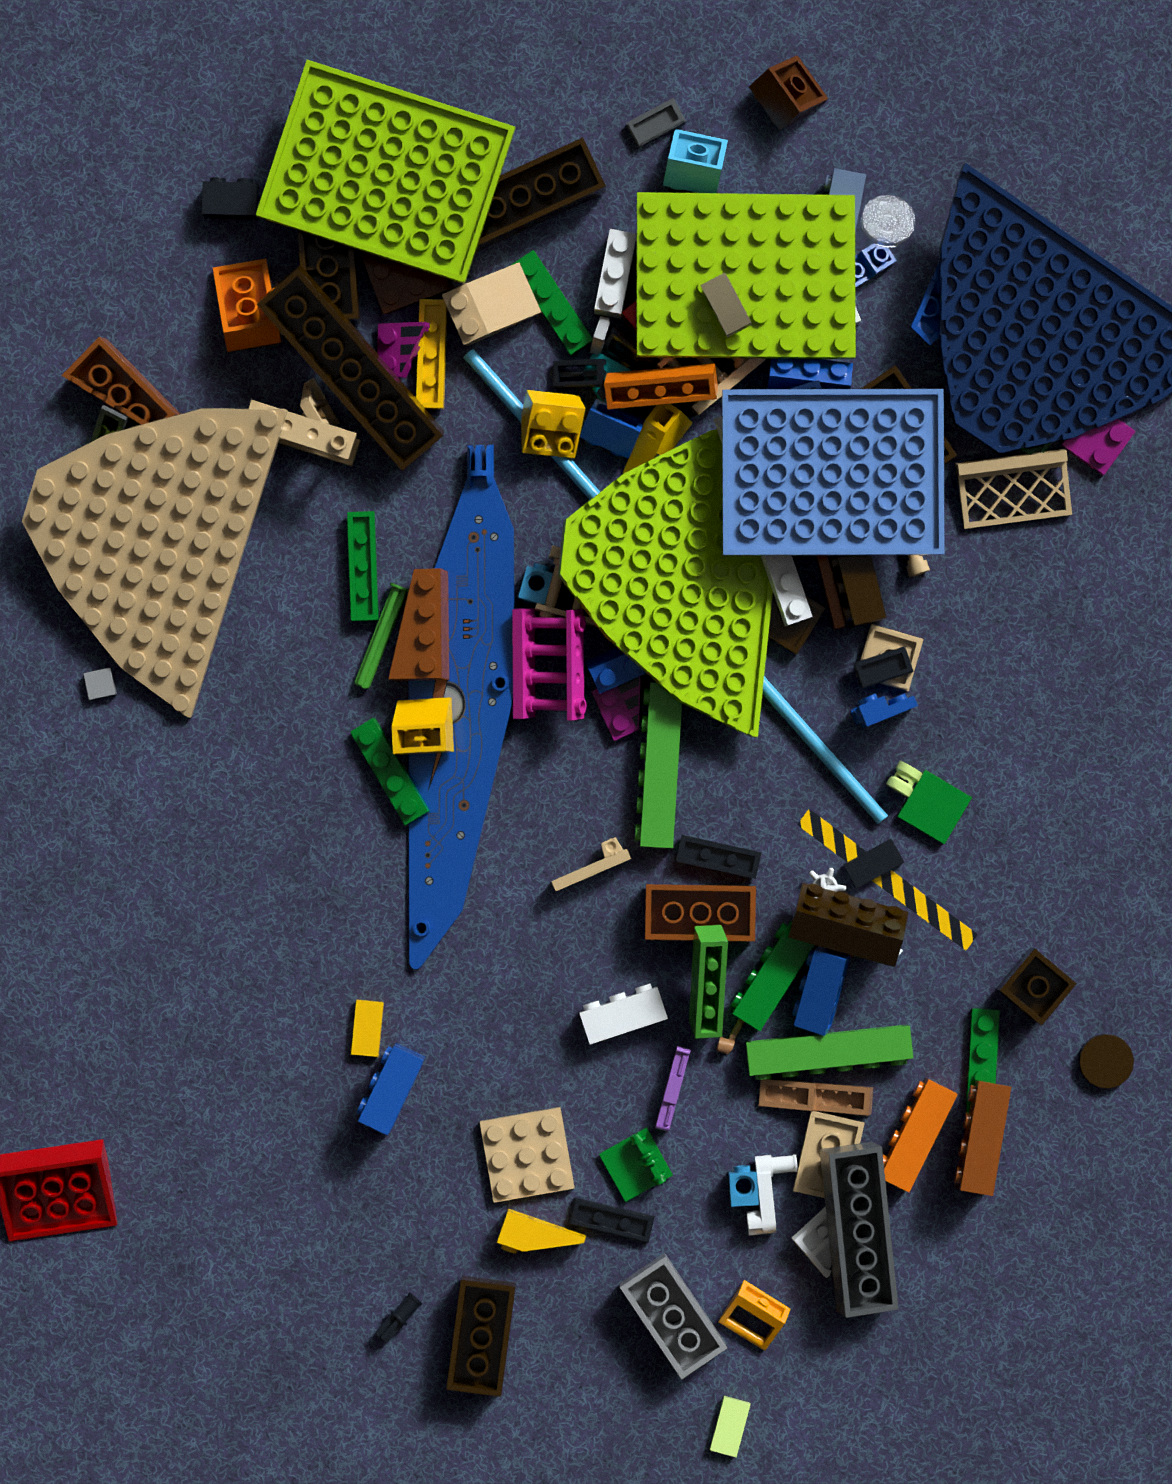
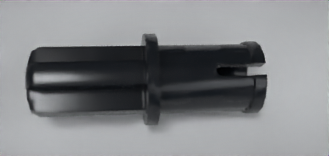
(398, 1318)

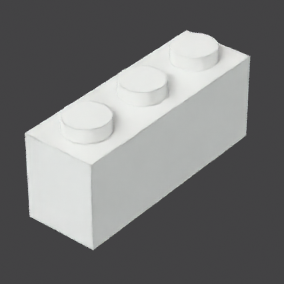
(615, 273)
(623, 1013)

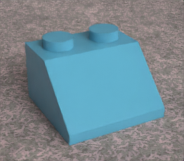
(695, 162)

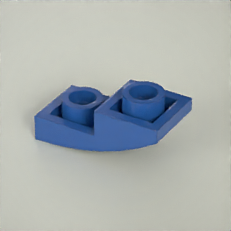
(872, 262)

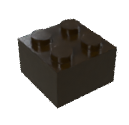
(1036, 986)

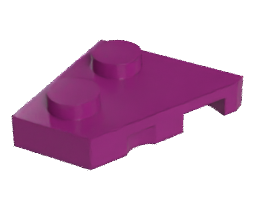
(1100, 445)

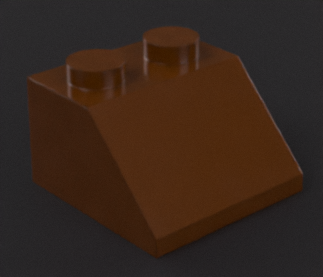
(787, 92)

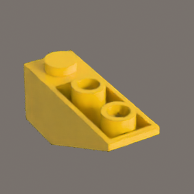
(658, 435)

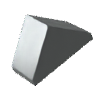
(109, 422)

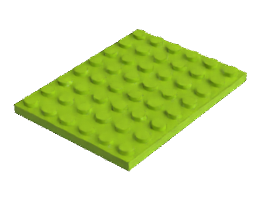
(385, 171)
(781, 254)

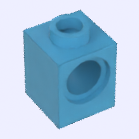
(530, 595)
(743, 1198)

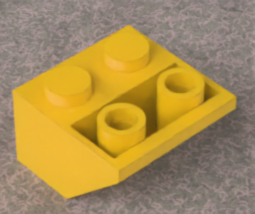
(551, 423)
(423, 726)

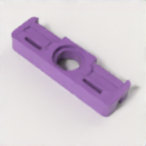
(672, 1088)

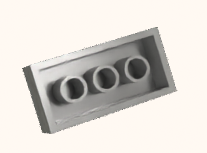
(673, 1315)

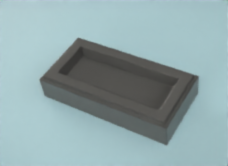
(655, 123)

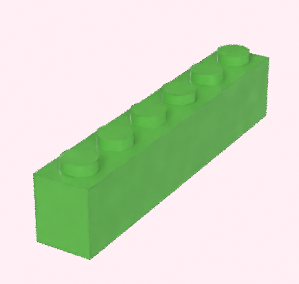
(661, 768)
(834, 1049)

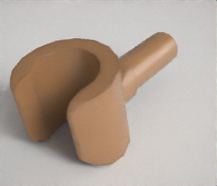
(726, 1045)

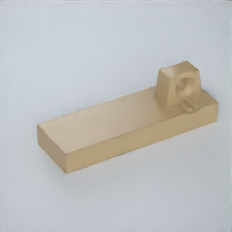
(613, 856)

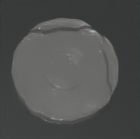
(888, 221)

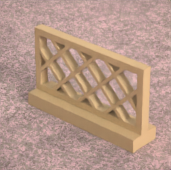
(1008, 465)

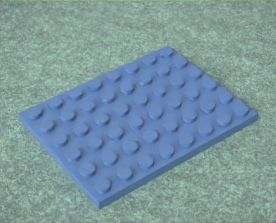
(832, 472)

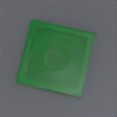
(934, 807)

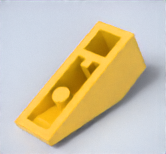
(530, 1233)

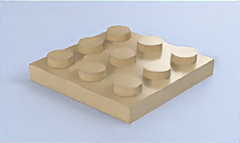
(527, 1154)

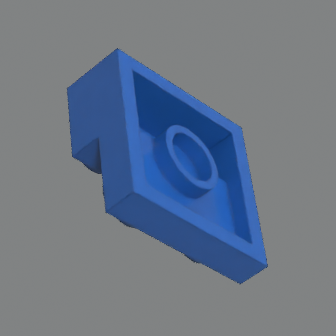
(876, 709)

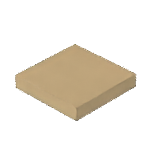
(883, 640)

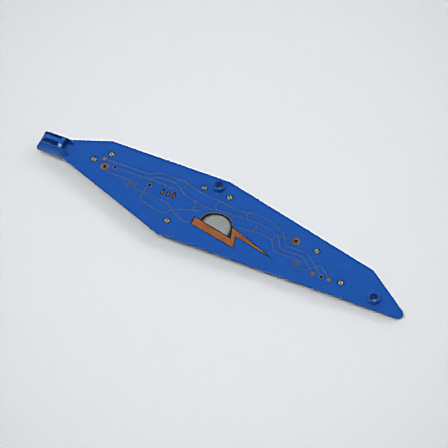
(460, 782)

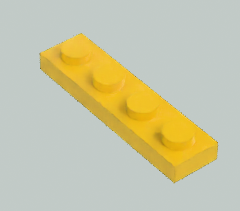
(432, 354)

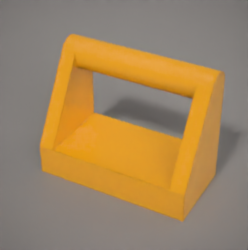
(761, 1306)

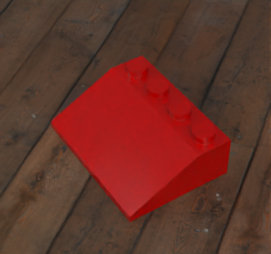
(56, 1190)

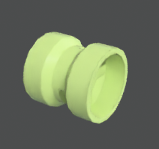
(907, 773)

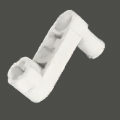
(763, 1220)

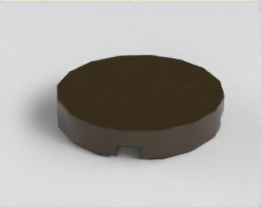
(1106, 1061)

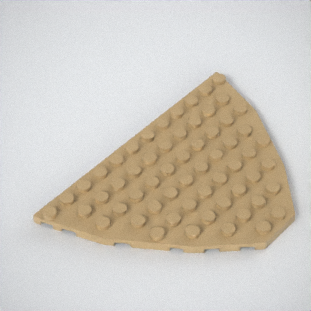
(152, 536)

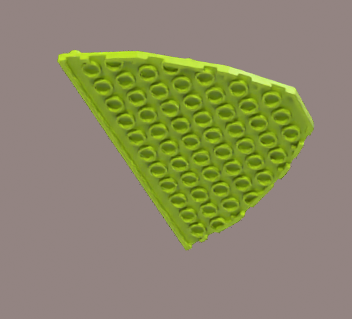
(659, 589)

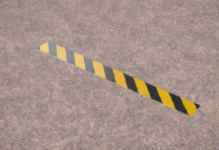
(890, 882)

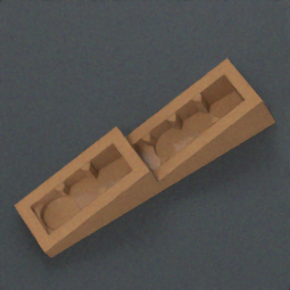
(816, 1096)

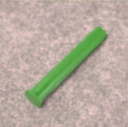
(381, 636)

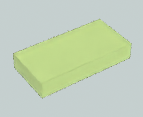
(730, 1426)

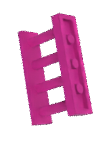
(524, 670)

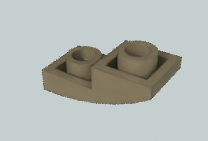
(726, 305)

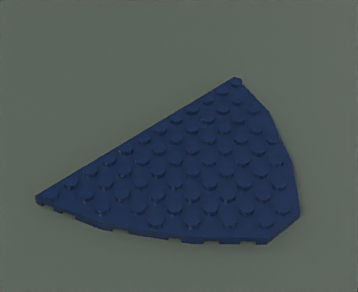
(1040, 326)

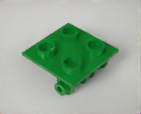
(636, 1164)

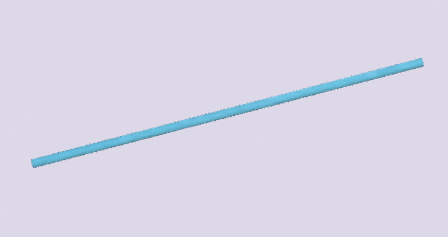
(769, 691)

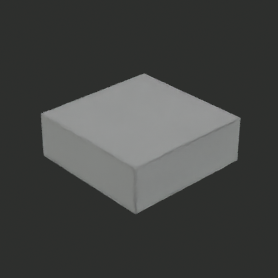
(600, 335)
(100, 683)

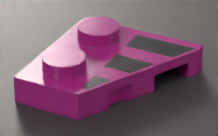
(399, 344)
(620, 708)

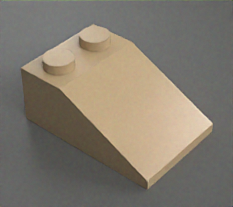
(491, 304)

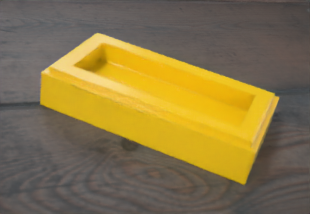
(367, 1028)

